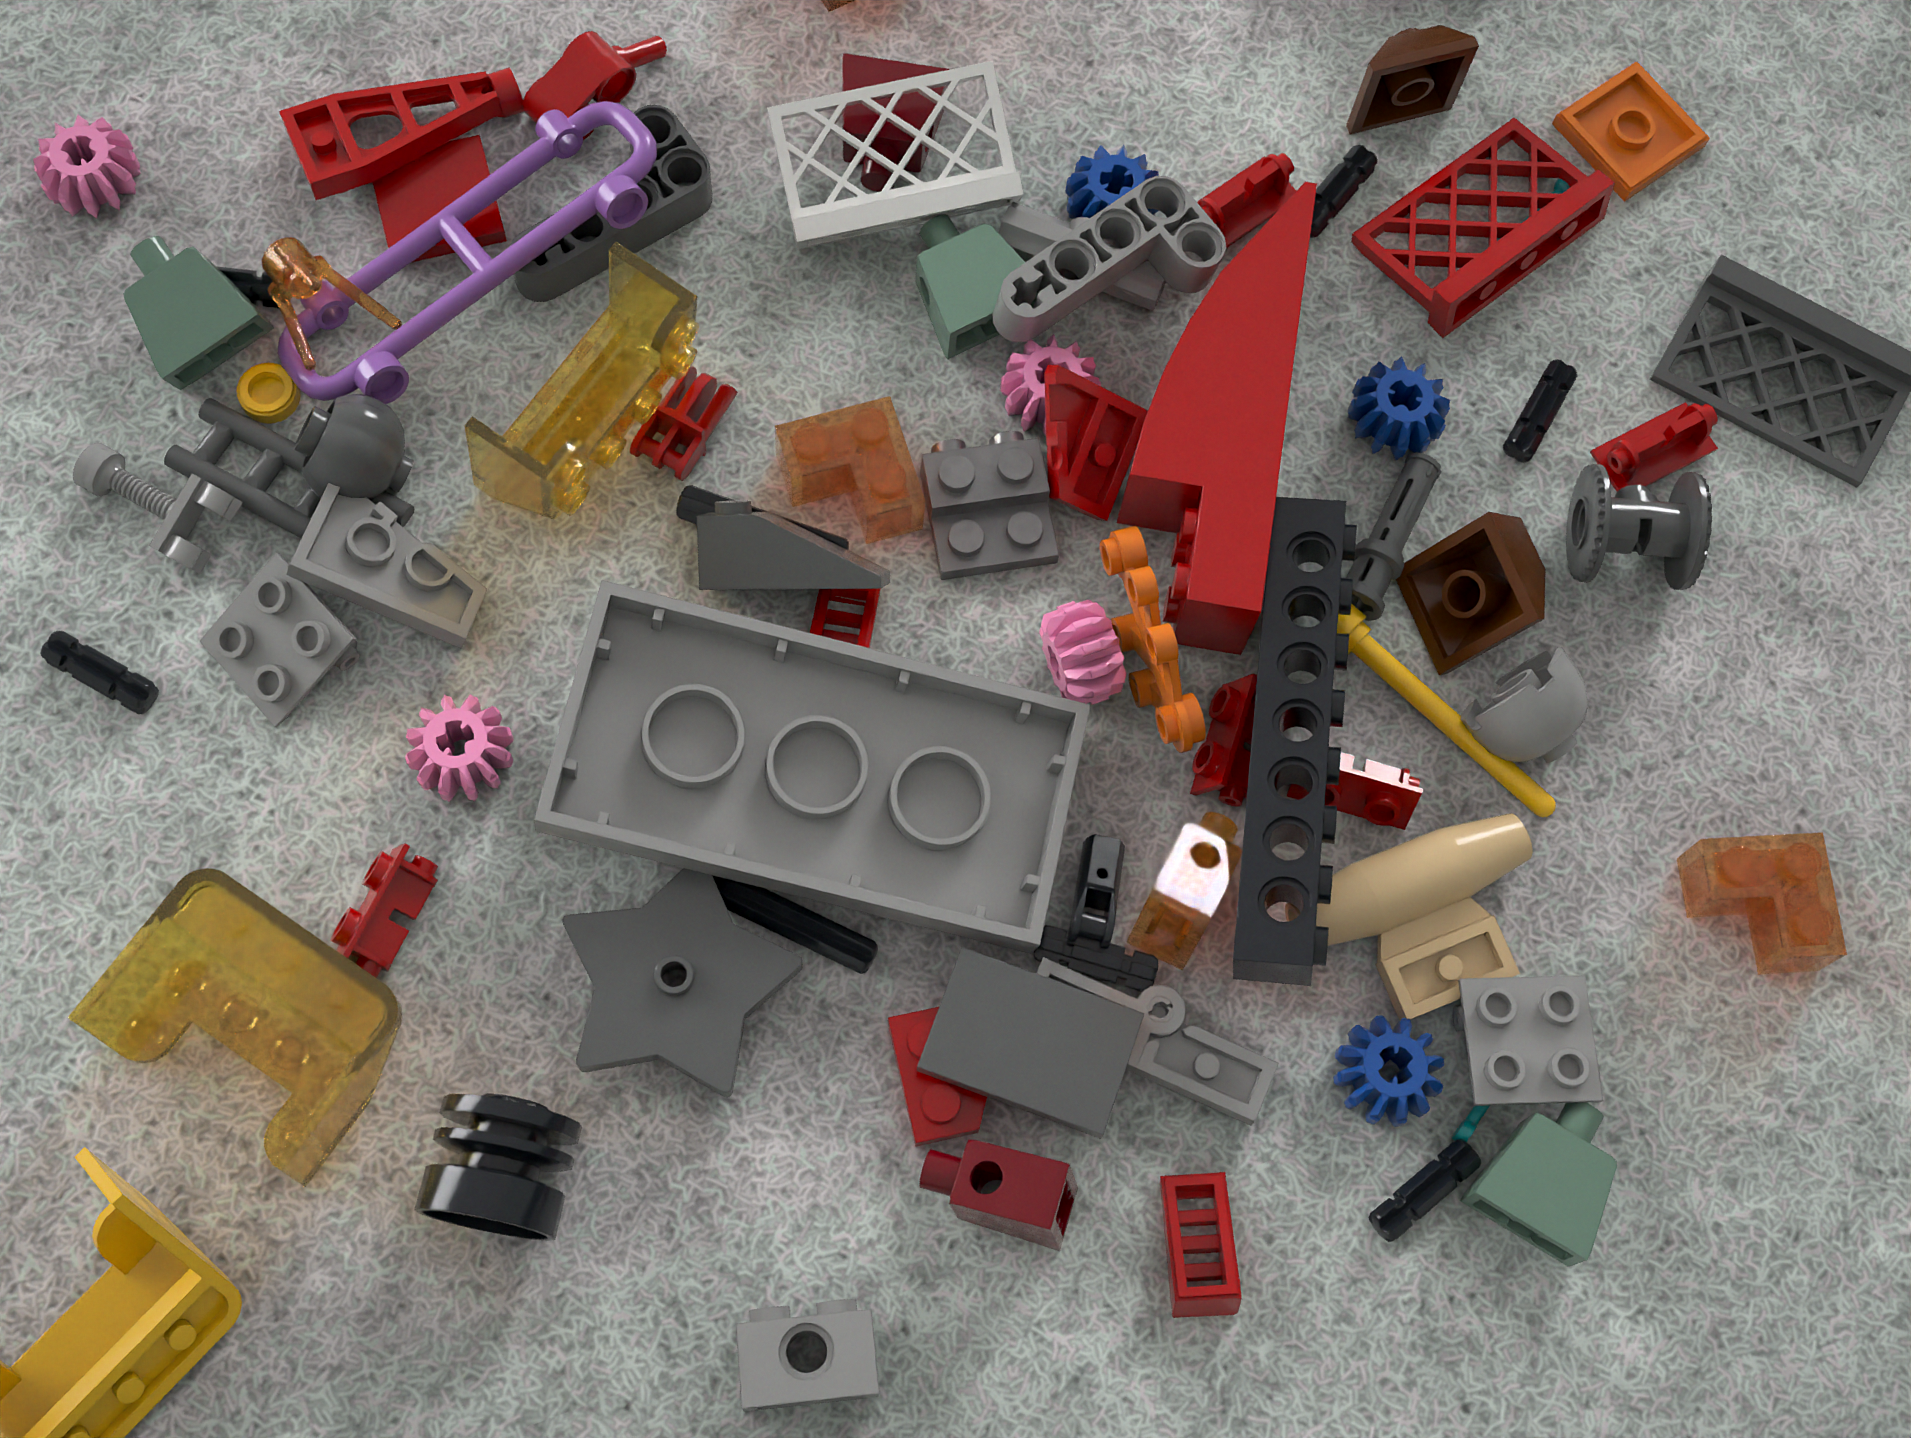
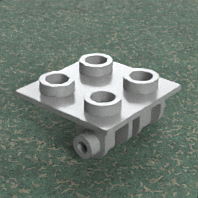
(279, 640)
(1529, 1040)

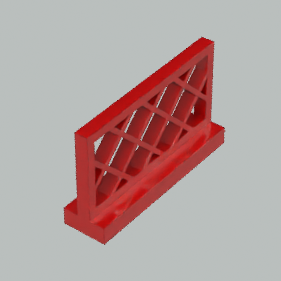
(1521, 245)

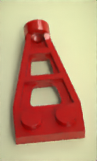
(335, 162)

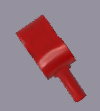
(589, 72)

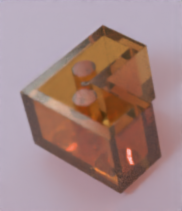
(856, 453)
(1780, 886)

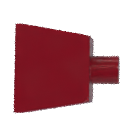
(891, 141)
(1029, 1203)

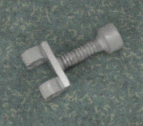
(103, 470)

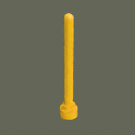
(1440, 713)

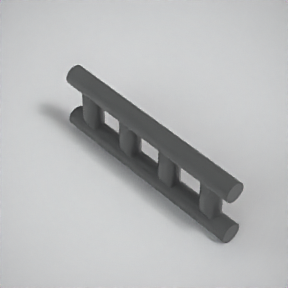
(252, 489)

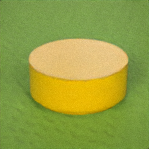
(267, 393)

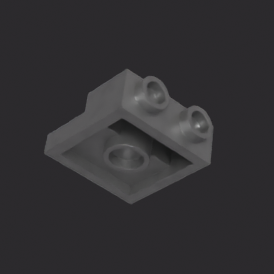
(988, 505)

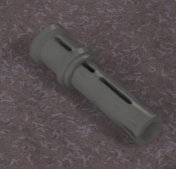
(1380, 555)

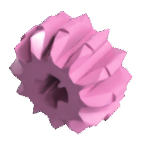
(87, 166)
(1025, 378)
(1082, 652)
(482, 748)

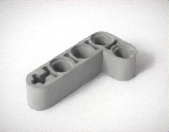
(1099, 266)

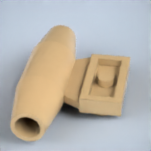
(1425, 912)

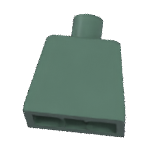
(962, 281)
(189, 312)
(1549, 1183)

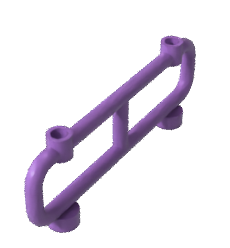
(614, 197)

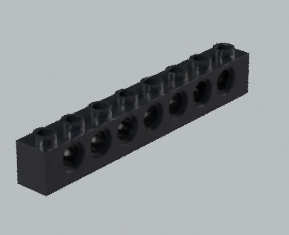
(1263, 946)

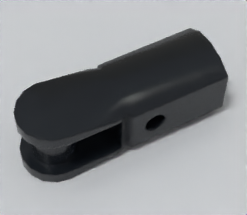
(1097, 889)

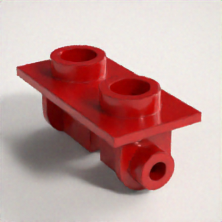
(1250, 197)
(1658, 446)
(1221, 759)
(1376, 794)
(392, 886)

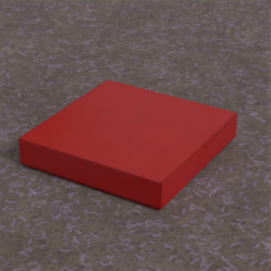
(429, 185)

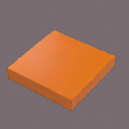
(1630, 130)

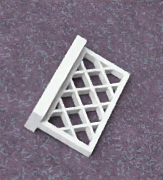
(908, 204)

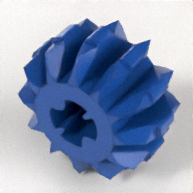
(1103, 181)
(1398, 408)
(1408, 1087)

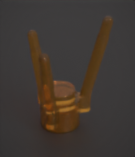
(300, 276)

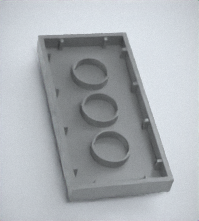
(814, 768)

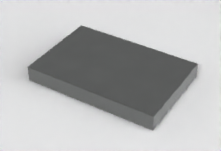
(1031, 1042)

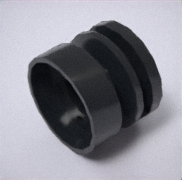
(499, 1166)

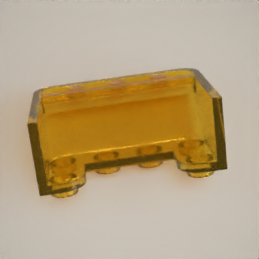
(592, 395)
(265, 993)

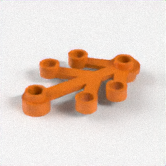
(1176, 715)

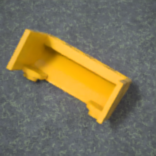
(126, 1333)

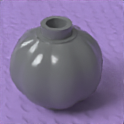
(354, 447)

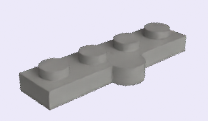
(1183, 1055)

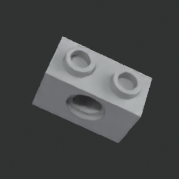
(770, 1380)

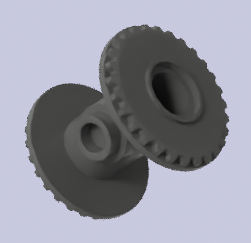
(1639, 524)

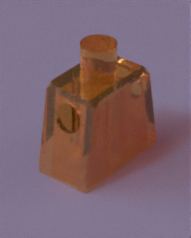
(1187, 890)

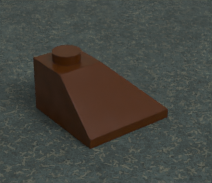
(1412, 77)
(1475, 589)

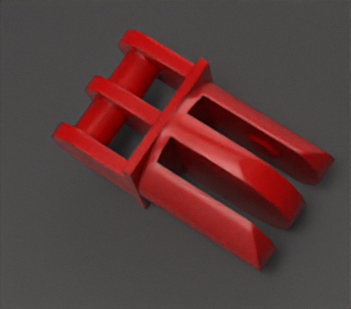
(684, 418)

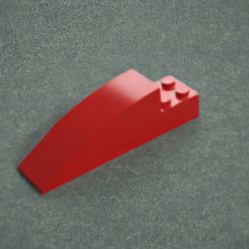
(1218, 435)

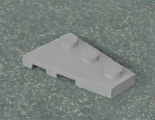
(378, 565)

